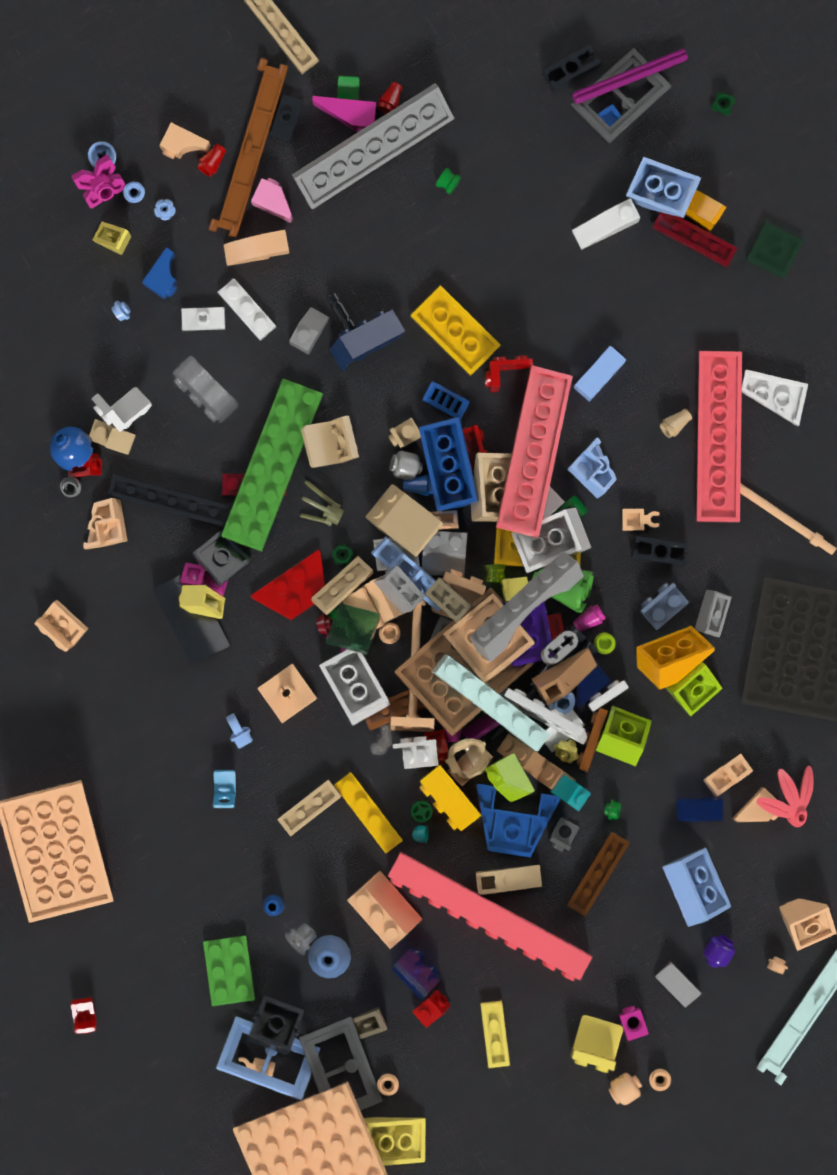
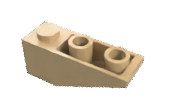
(508, 879)

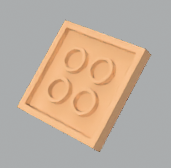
(460, 639)

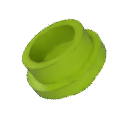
(604, 643)

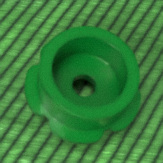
(613, 809)

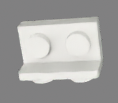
(418, 753)

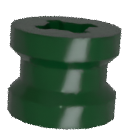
(421, 811)

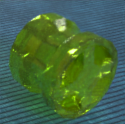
(495, 573)

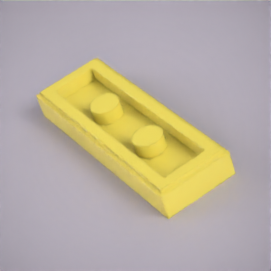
(495, 1034)

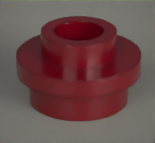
(324, 624)

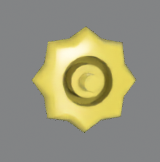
(566, 751)

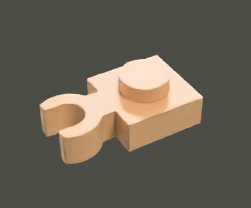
(635, 519)
(258, 1064)

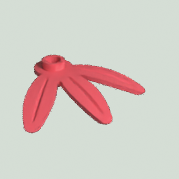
(795, 811)

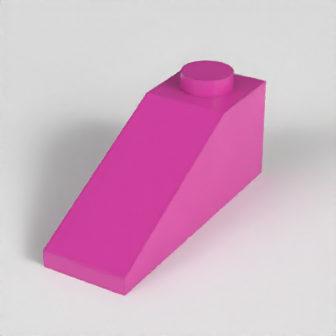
(351, 113)

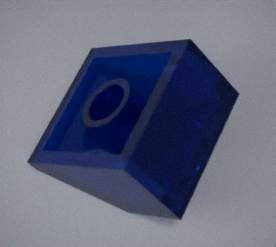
(416, 972)

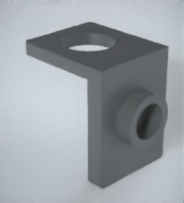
(560, 842)

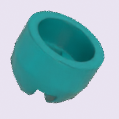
(420, 834)

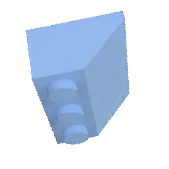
(697, 887)

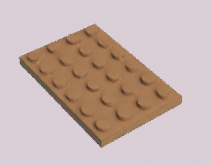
(438, 697)

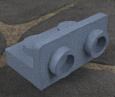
(664, 606)

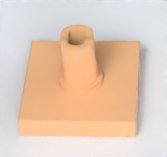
(287, 693)

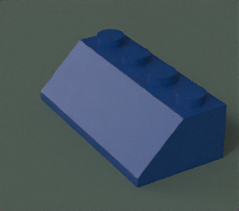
(448, 464)

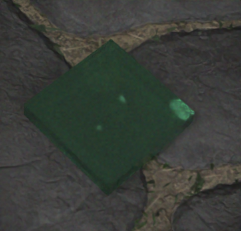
(774, 250)
(353, 628)

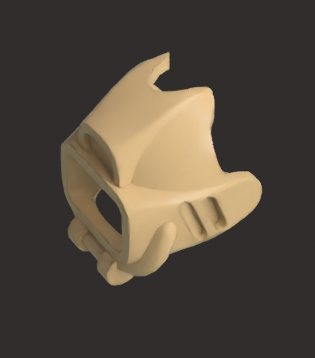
(476, 754)

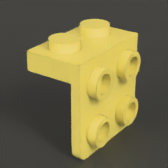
(596, 1043)

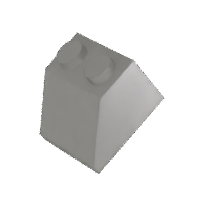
(445, 553)

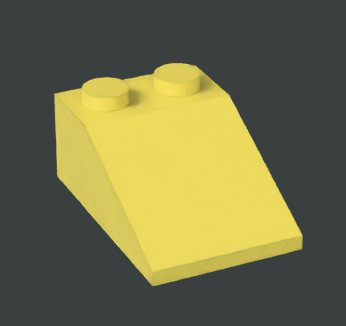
(398, 1139)

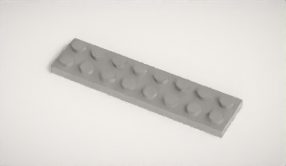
(373, 146)

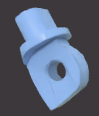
(240, 734)

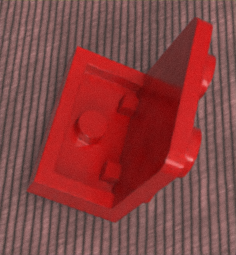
(492, 376)

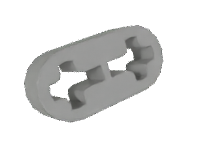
(562, 651)

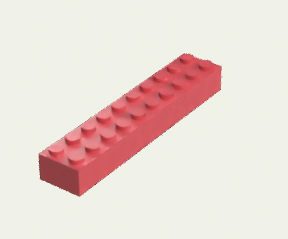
(490, 916)

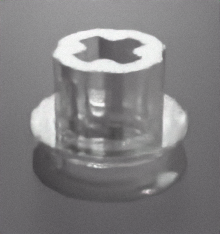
(302, 936)

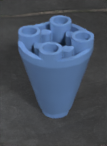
(329, 946)

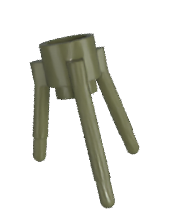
(332, 513)

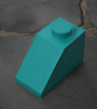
(571, 792)

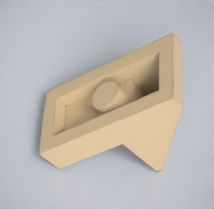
(111, 437)

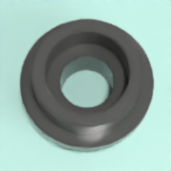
(68, 491)

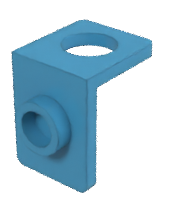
(224, 788)

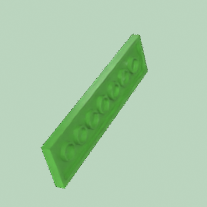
(271, 465)

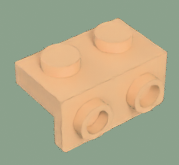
(61, 626)

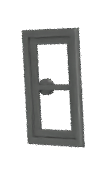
(633, 110)
(360, 1061)

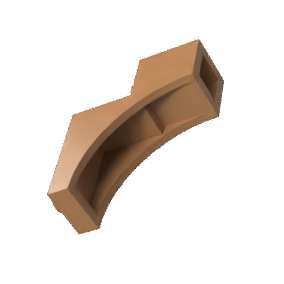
(532, 761)

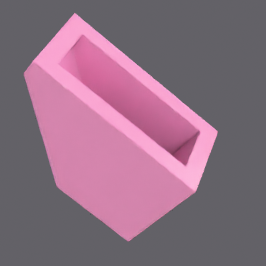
(271, 199)

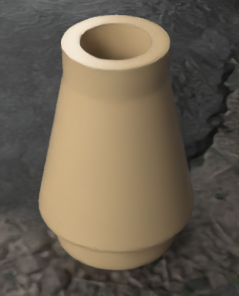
(674, 424)

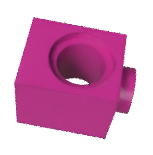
(638, 1031)

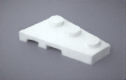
(776, 393)

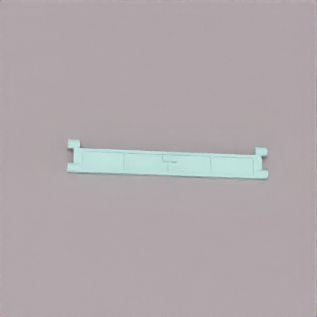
(800, 1021)

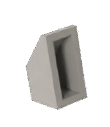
(308, 330)

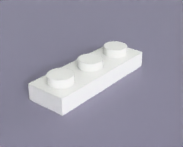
(247, 309)

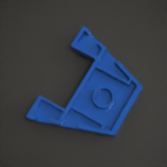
(513, 831)

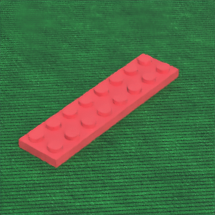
(719, 436)
(534, 451)

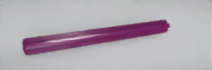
(629, 76)

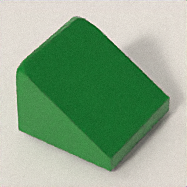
(348, 87)
(574, 502)

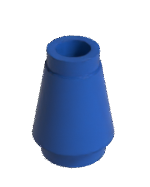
(419, 485)
(273, 899)

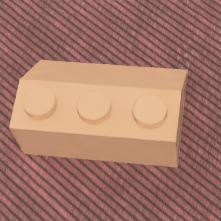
(384, 909)

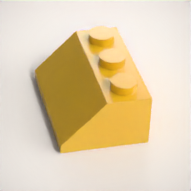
(449, 799)

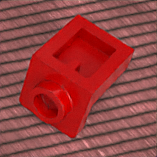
(91, 467)
(441, 744)

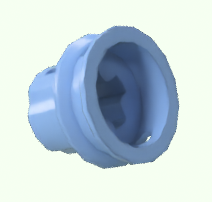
(101, 148)

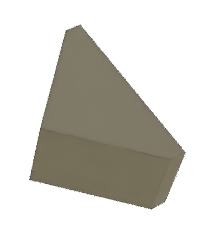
(370, 1023)

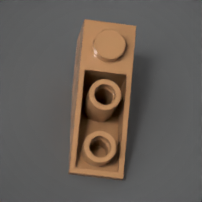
(564, 677)

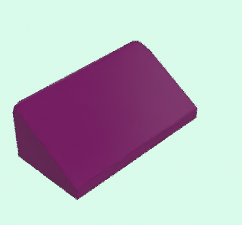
(480, 727)

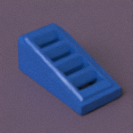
(449, 394)

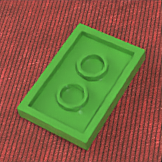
(229, 970)

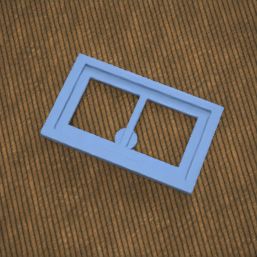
(241, 1025)

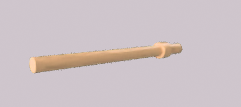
(815, 538)

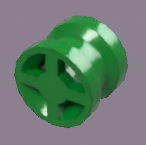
(448, 181)

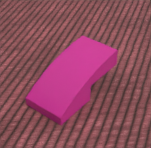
(196, 575)

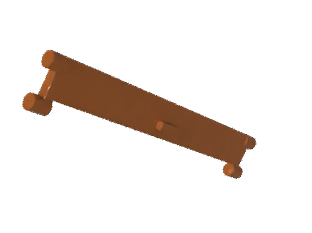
(251, 149)

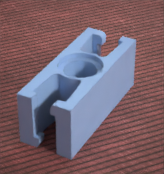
(599, 373)

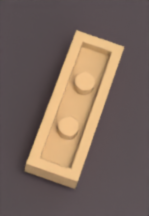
(342, 585)
(309, 807)

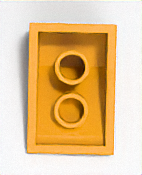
(672, 656)

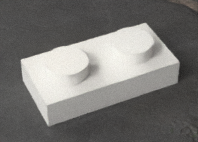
(599, 700)

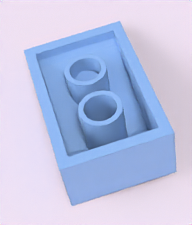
(662, 188)

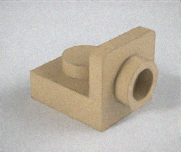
(404, 434)

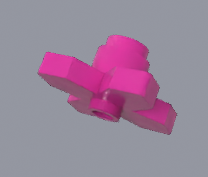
(101, 183)

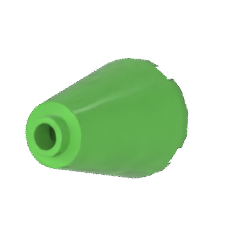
(577, 594)

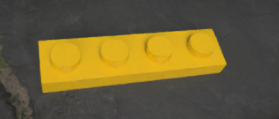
(368, 812)

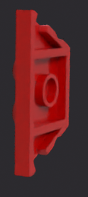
(293, 590)

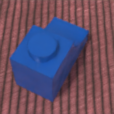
(160, 278)

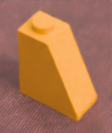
(704, 210)

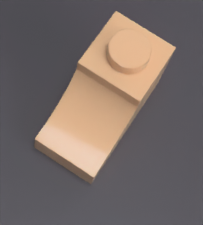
(180, 141)

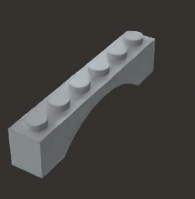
(553, 579)

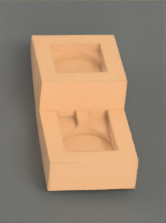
(728, 775)

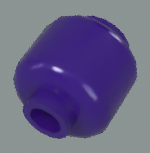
(719, 951)

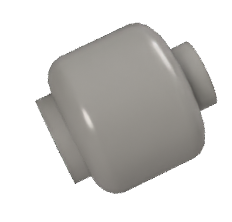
(405, 465)

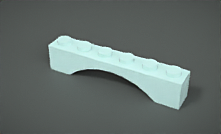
(491, 702)

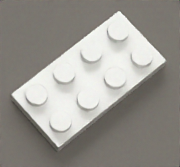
(553, 718)

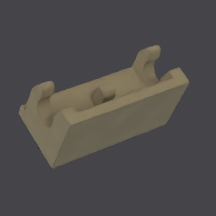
(448, 599)

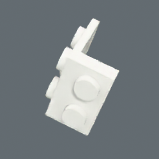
(124, 410)

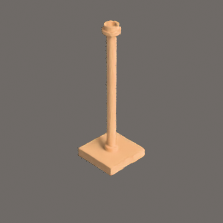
(412, 721)

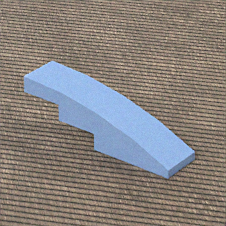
(392, 555)

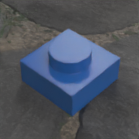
(609, 115)

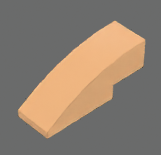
(256, 248)

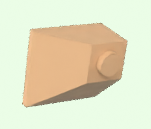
(807, 922)

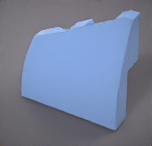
(593, 469)

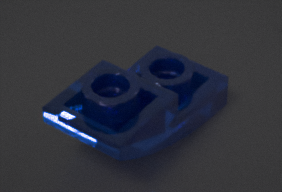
(700, 809)

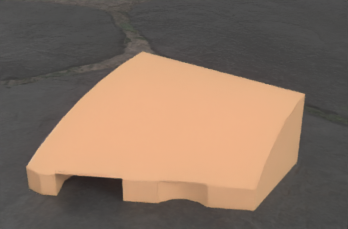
(106, 525)

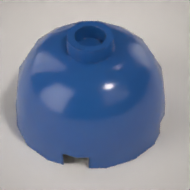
(70, 447)

